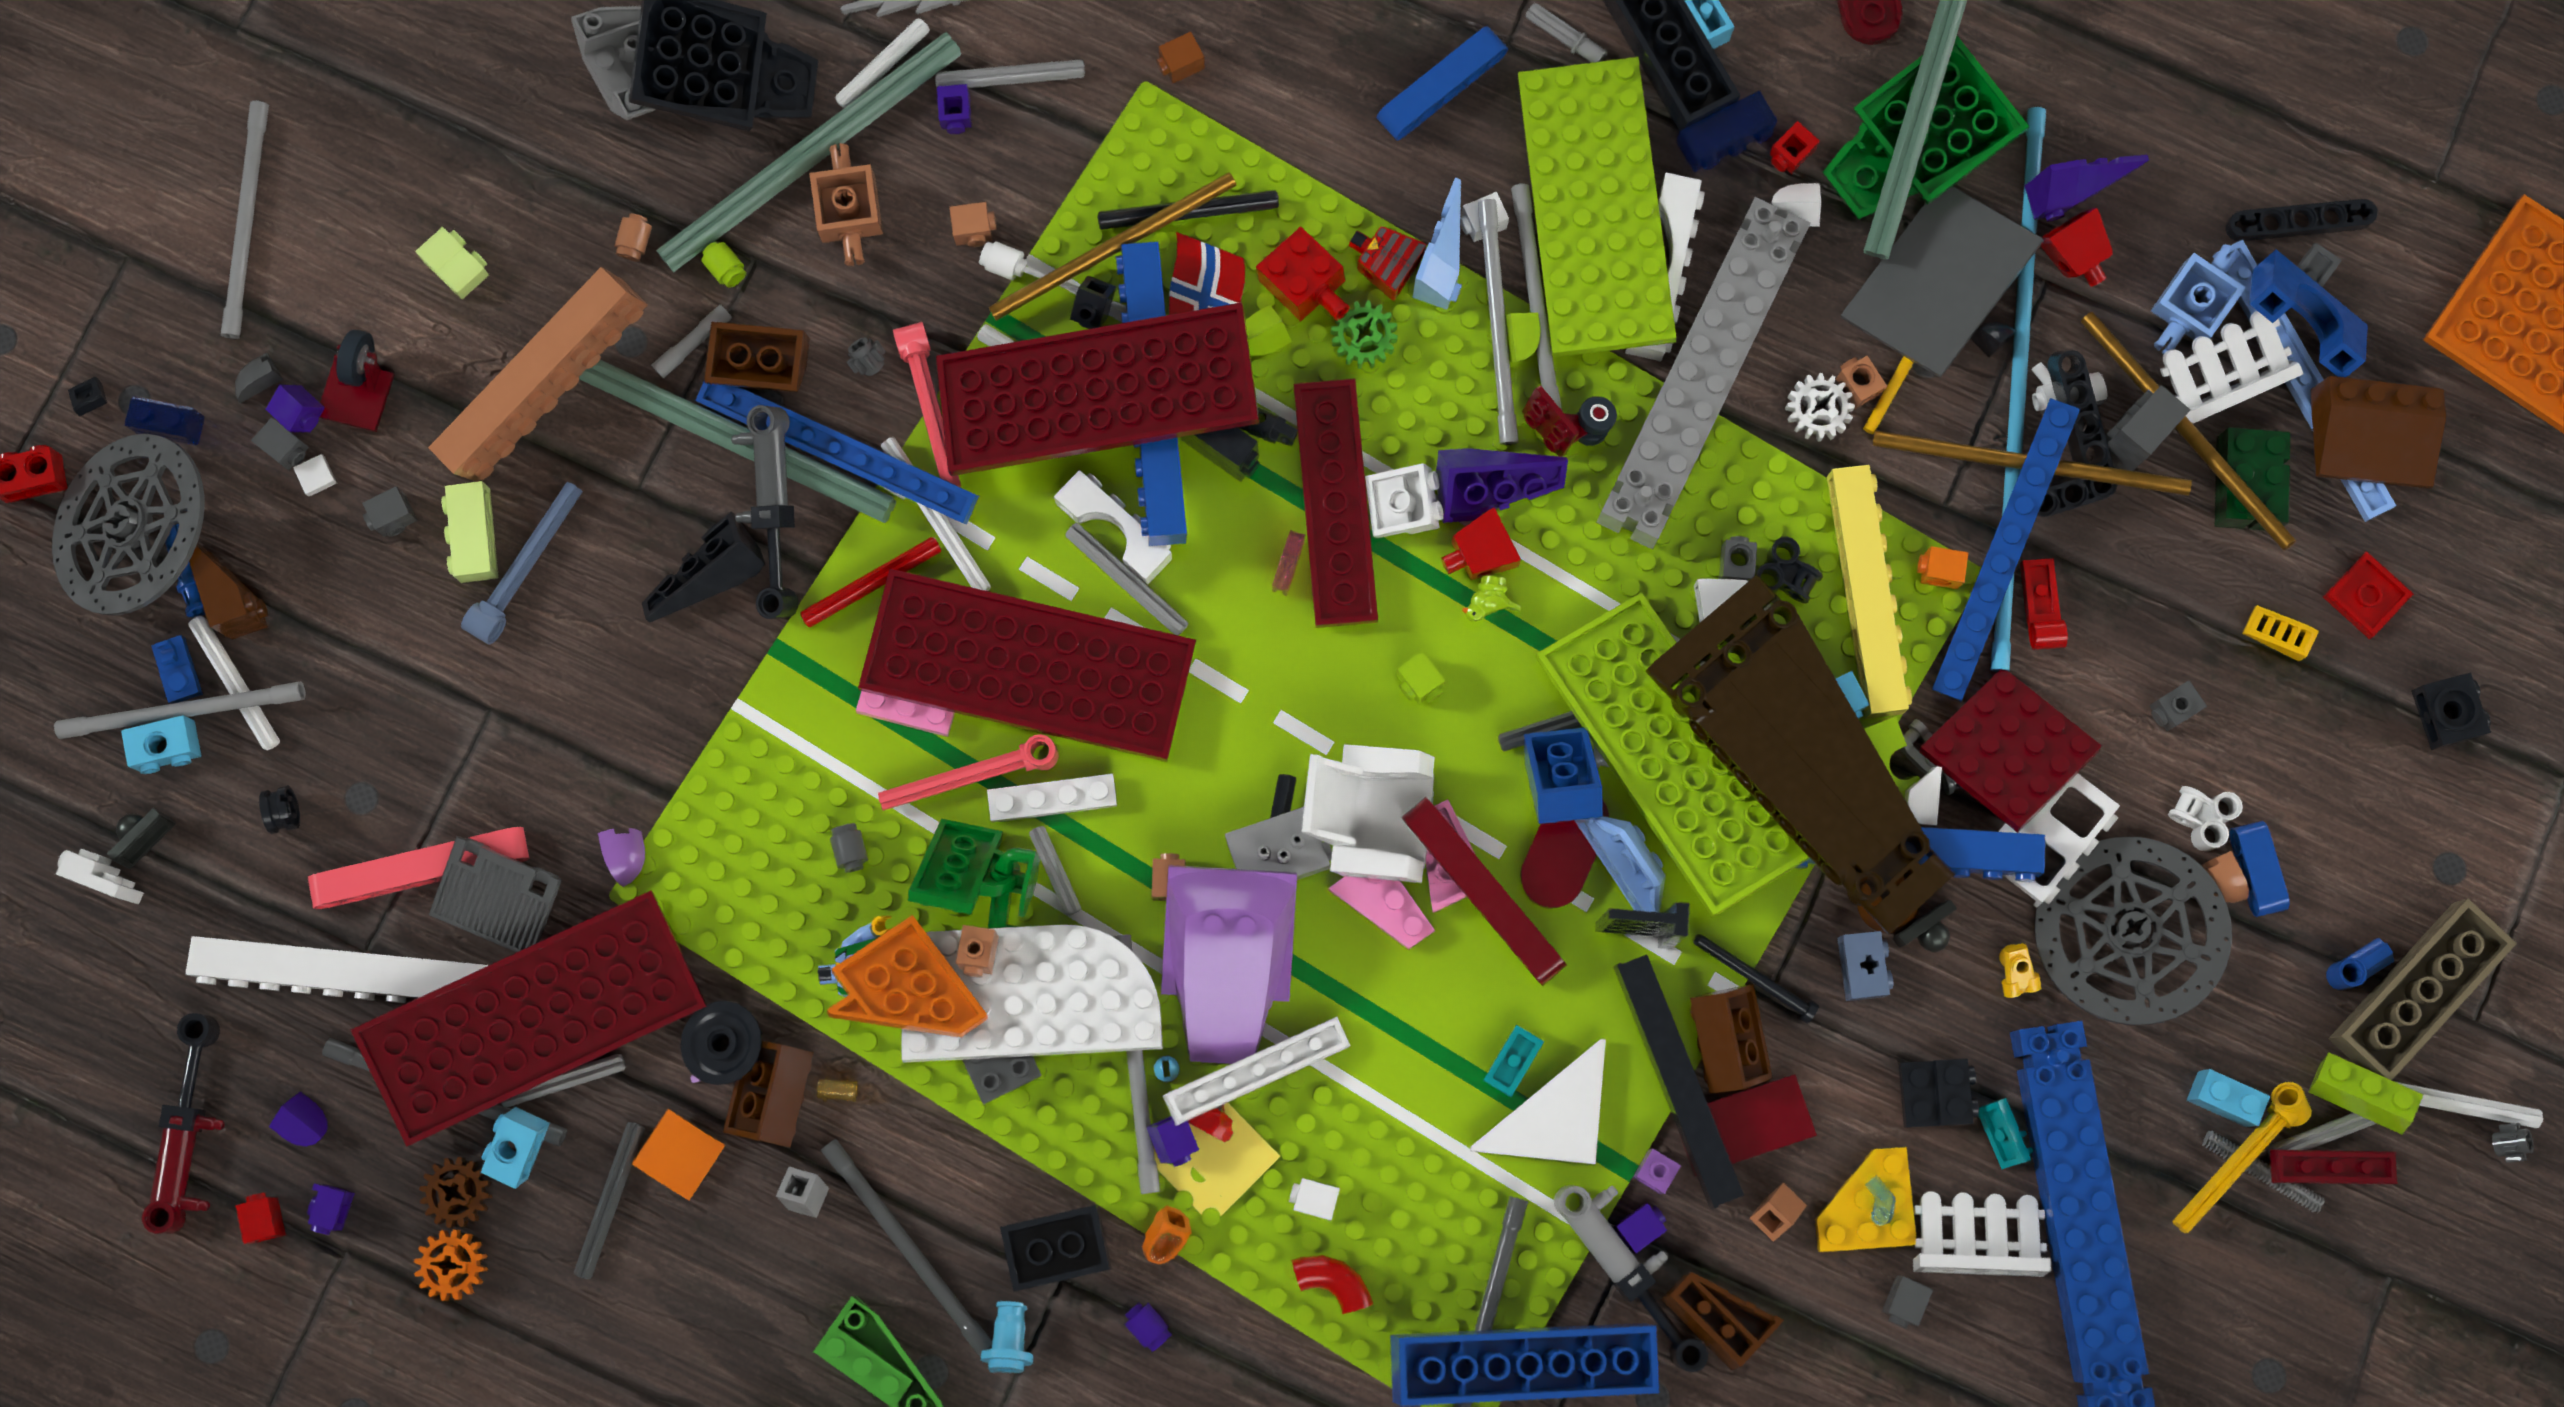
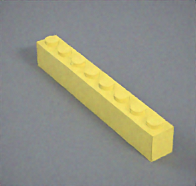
(1868, 591)

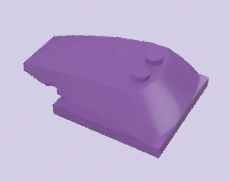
(1227, 955)

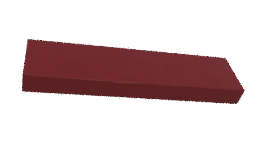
(2333, 1167)

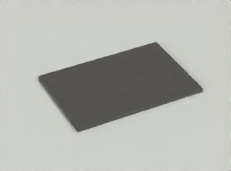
(1941, 279)

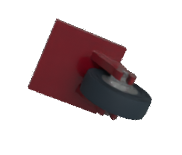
(356, 384)

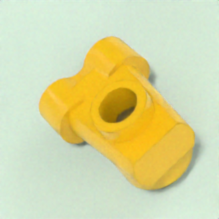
(2018, 971)

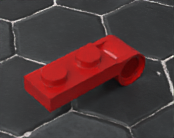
(2042, 605)

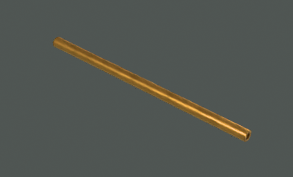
(2192, 435)
(2016, 460)

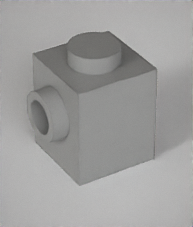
(802, 1192)

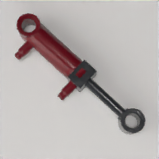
(179, 1136)

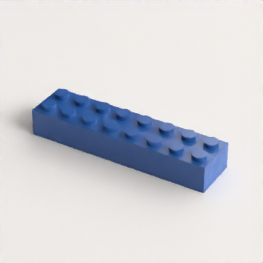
(1524, 1364)

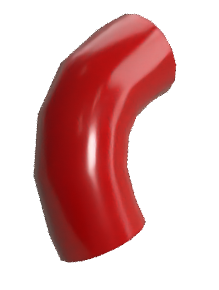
(1336, 1278)

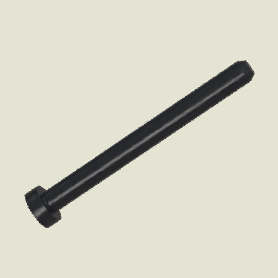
(1806, 1010)

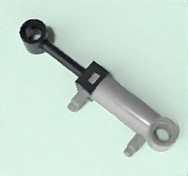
(1623, 1268)

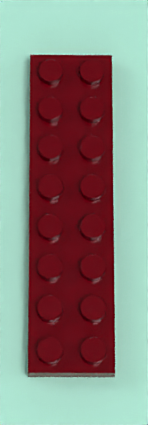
(1335, 503)

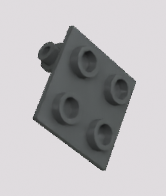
(1000, 1075)

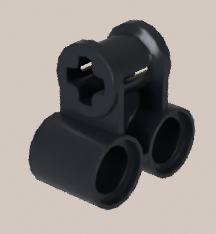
(1791, 572)

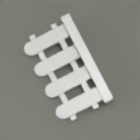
(2245, 368)
(1996, 1244)

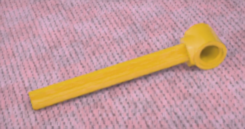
(2280, 1116)

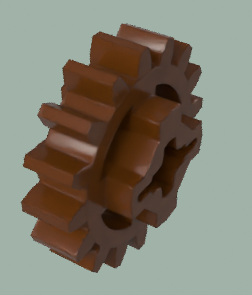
(447, 1202)

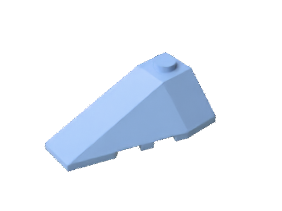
(1439, 268)

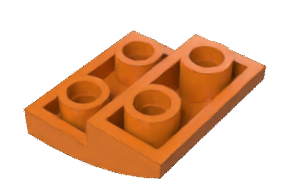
(678, 1154)

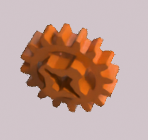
(451, 1252)

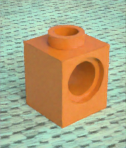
(1943, 567)

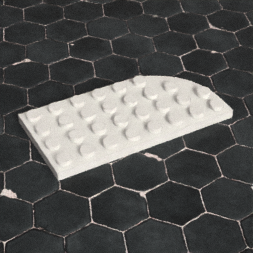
(1049, 996)

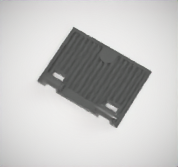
(494, 896)

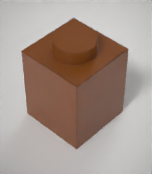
(1180, 58)

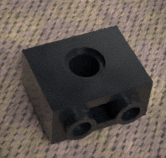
(2462, 697)

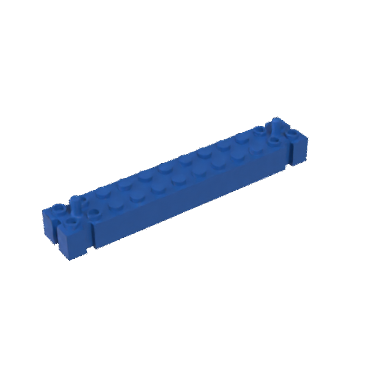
(2081, 1217)

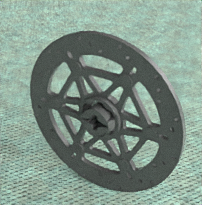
(128, 524)
(2144, 988)

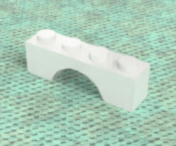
(1085, 501)

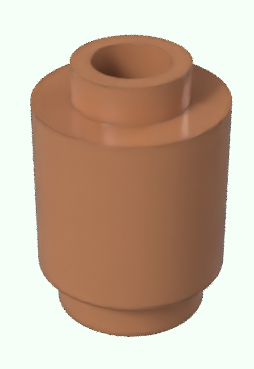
(632, 237)

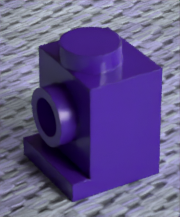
(952, 99)
(329, 1208)

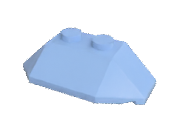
(1627, 860)

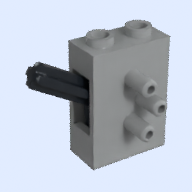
(1279, 841)

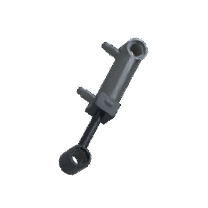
(771, 501)

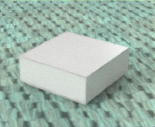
(315, 475)

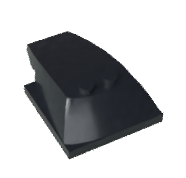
(718, 65)

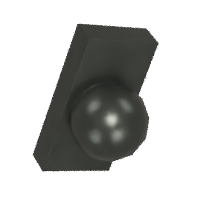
(138, 836)
(1930, 932)

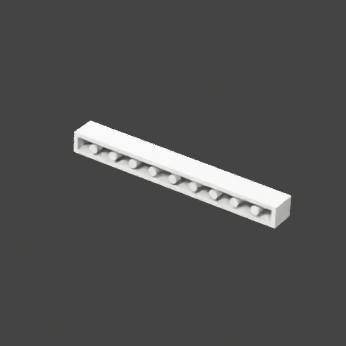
(320, 969)

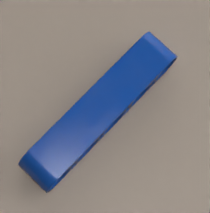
(1442, 83)

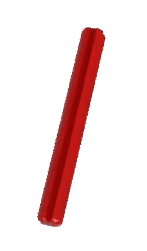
(869, 582)

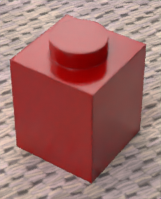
(260, 1219)

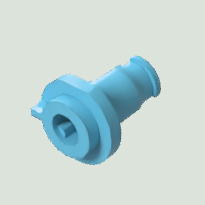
(1008, 1340)

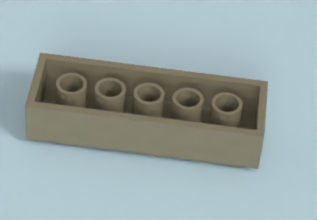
(2423, 990)

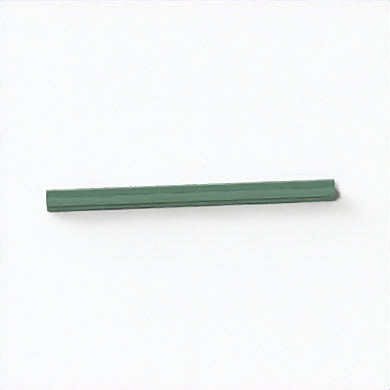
(1914, 128)
(809, 152)
(720, 431)

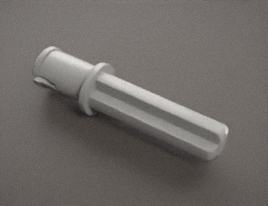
(1566, 34)

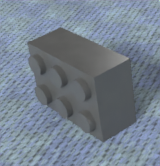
(2144, 428)

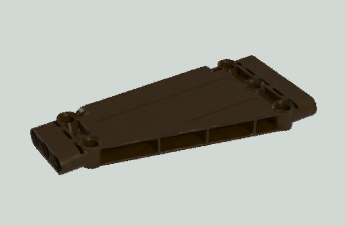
(1800, 749)

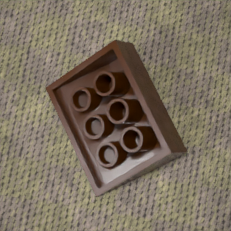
(2377, 431)

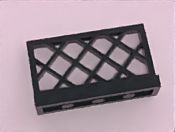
(1668, 926)

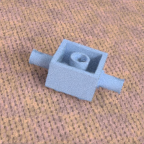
(2216, 292)

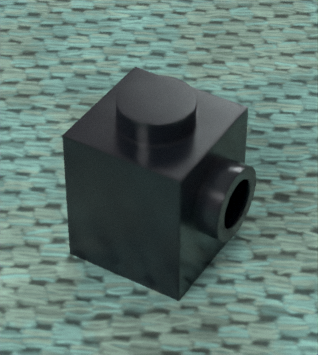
(1092, 303)

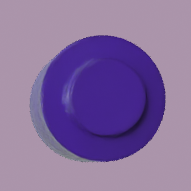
(1147, 1326)

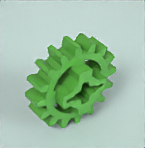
(1372, 342)

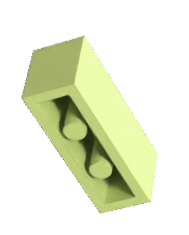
(470, 532)

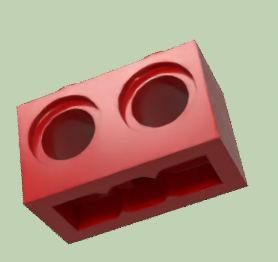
(28, 481)

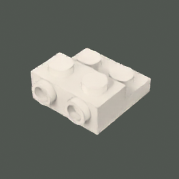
(1403, 501)
(95, 872)

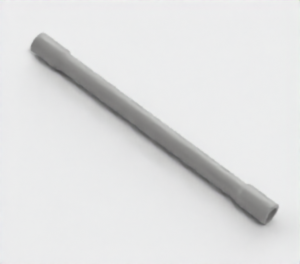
(1523, 211)
(1489, 225)
(233, 310)
(275, 695)
(1147, 1165)

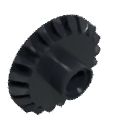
(703, 1037)

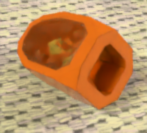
(1166, 1235)

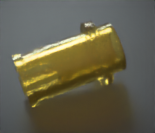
(837, 1089)

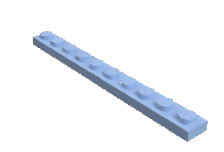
(2369, 497)

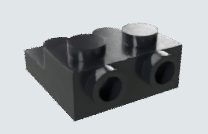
(1937, 1093)

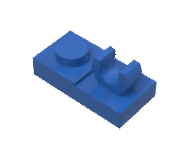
(176, 669)

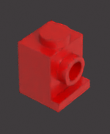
(1797, 140)

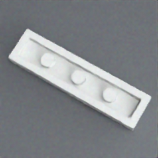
(1052, 798)

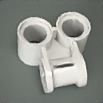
(2201, 812)

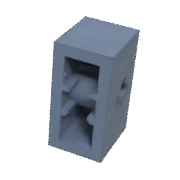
(1859, 982)

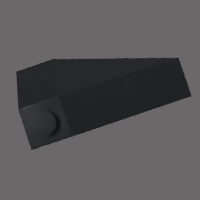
(718, 565)

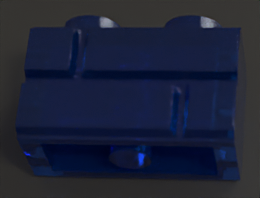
(165, 419)

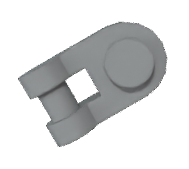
(1916, 731)

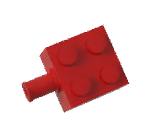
(1303, 276)

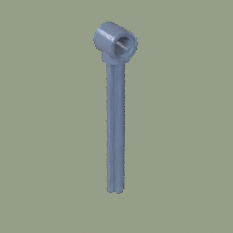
(487, 618)

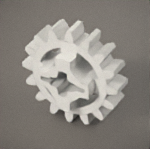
(1812, 397)

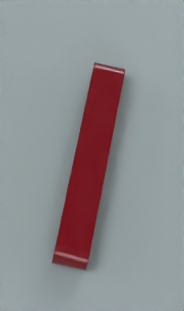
(1484, 891)

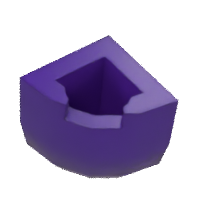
(300, 1121)

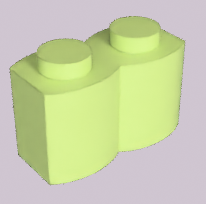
(452, 262)

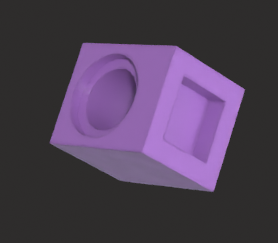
(1656, 1171)

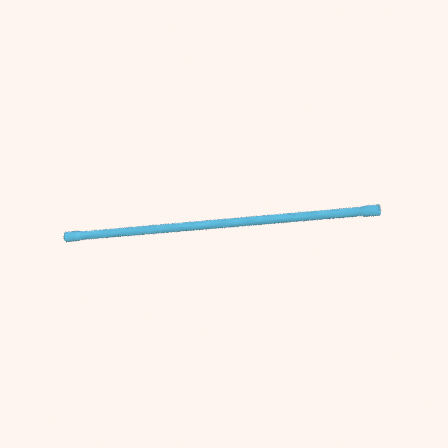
(2036, 120)

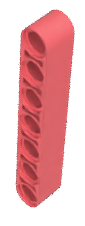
(404, 870)

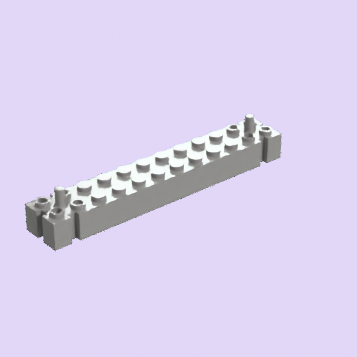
(1703, 373)

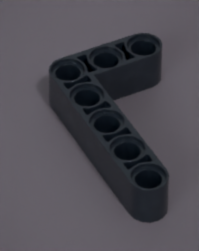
(2078, 441)

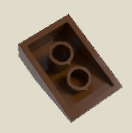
(226, 600)

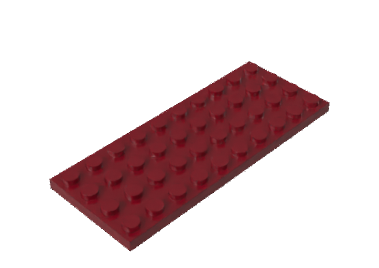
(1097, 389)
(1027, 665)
(528, 1018)

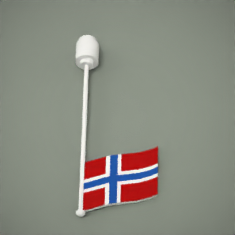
(1200, 278)

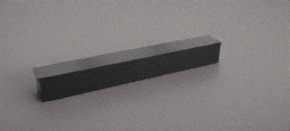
(1678, 1081)

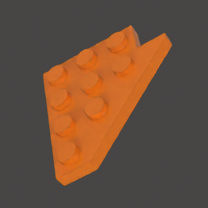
(906, 985)

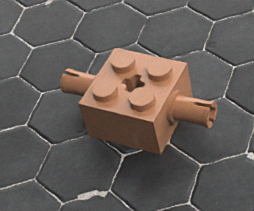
(847, 222)

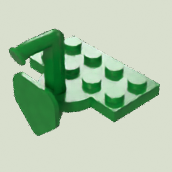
(967, 864)

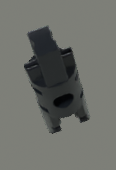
(1272, 428)

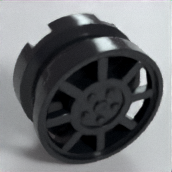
(279, 809)

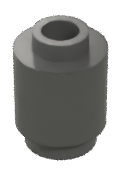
(848, 847)

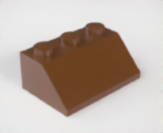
(756, 356)
(1731, 1039)
(770, 1096)

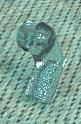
(1884, 1201)

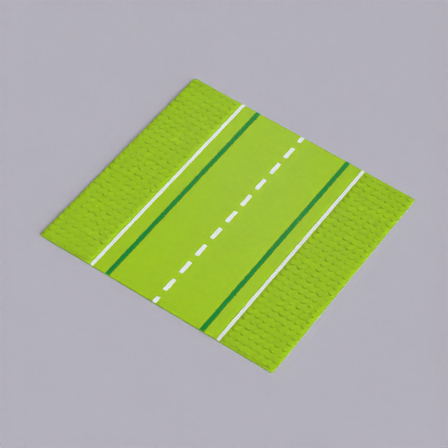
(1393, 1117)

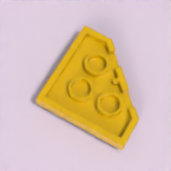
(1847, 1218)

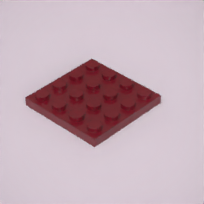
(2010, 749)

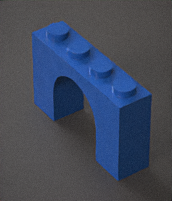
(2282, 285)

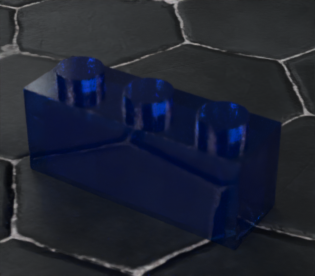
(1727, 132)

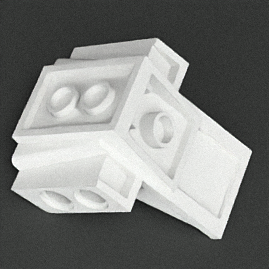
(1361, 809)

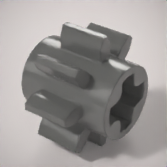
(866, 356)
(2513, 1142)

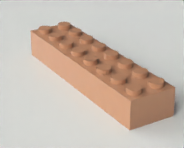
(538, 376)

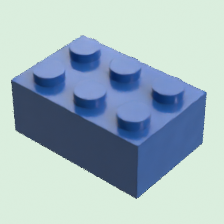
(1563, 775)

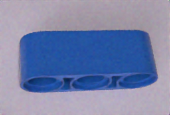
(2260, 865)

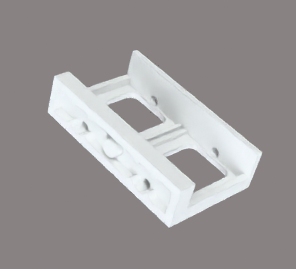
(2064, 840)

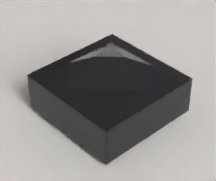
(87, 396)

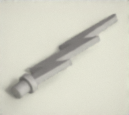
(892, 6)

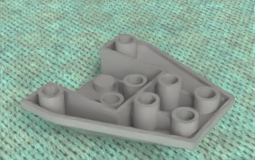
(608, 49)

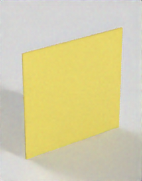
(1226, 1166)

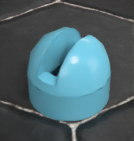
(1173, 1068)

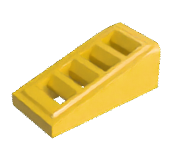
(2288, 648)

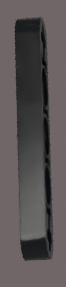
(2314, 213)

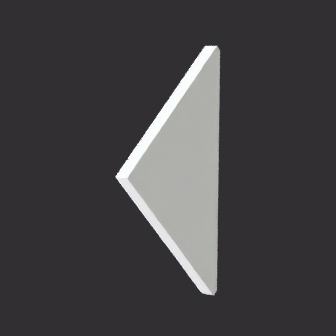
(1558, 1119)

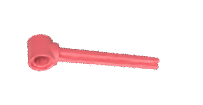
(915, 349)
(973, 773)

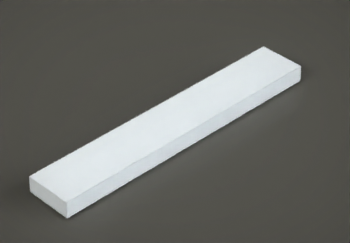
(1256, 1071)

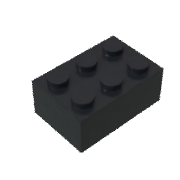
(1055, 1248)

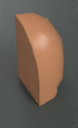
(2228, 877)

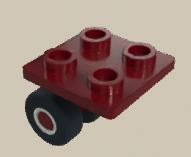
(1562, 430)

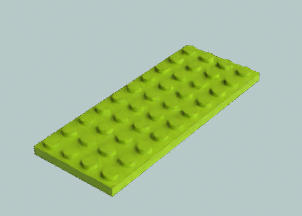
(1596, 207)
(1683, 791)

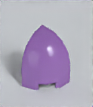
(623, 854)

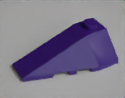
(2073, 182)
(1485, 479)

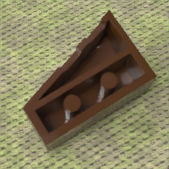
(1720, 1319)

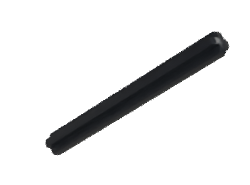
(1215, 207)

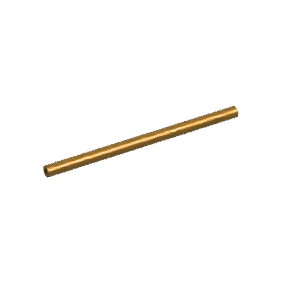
(1112, 246)

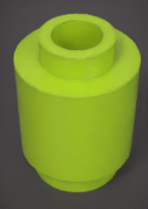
(723, 264)

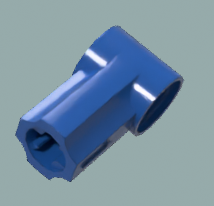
(2360, 964)

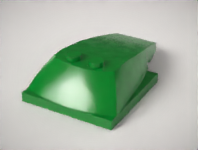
(1965, 131)

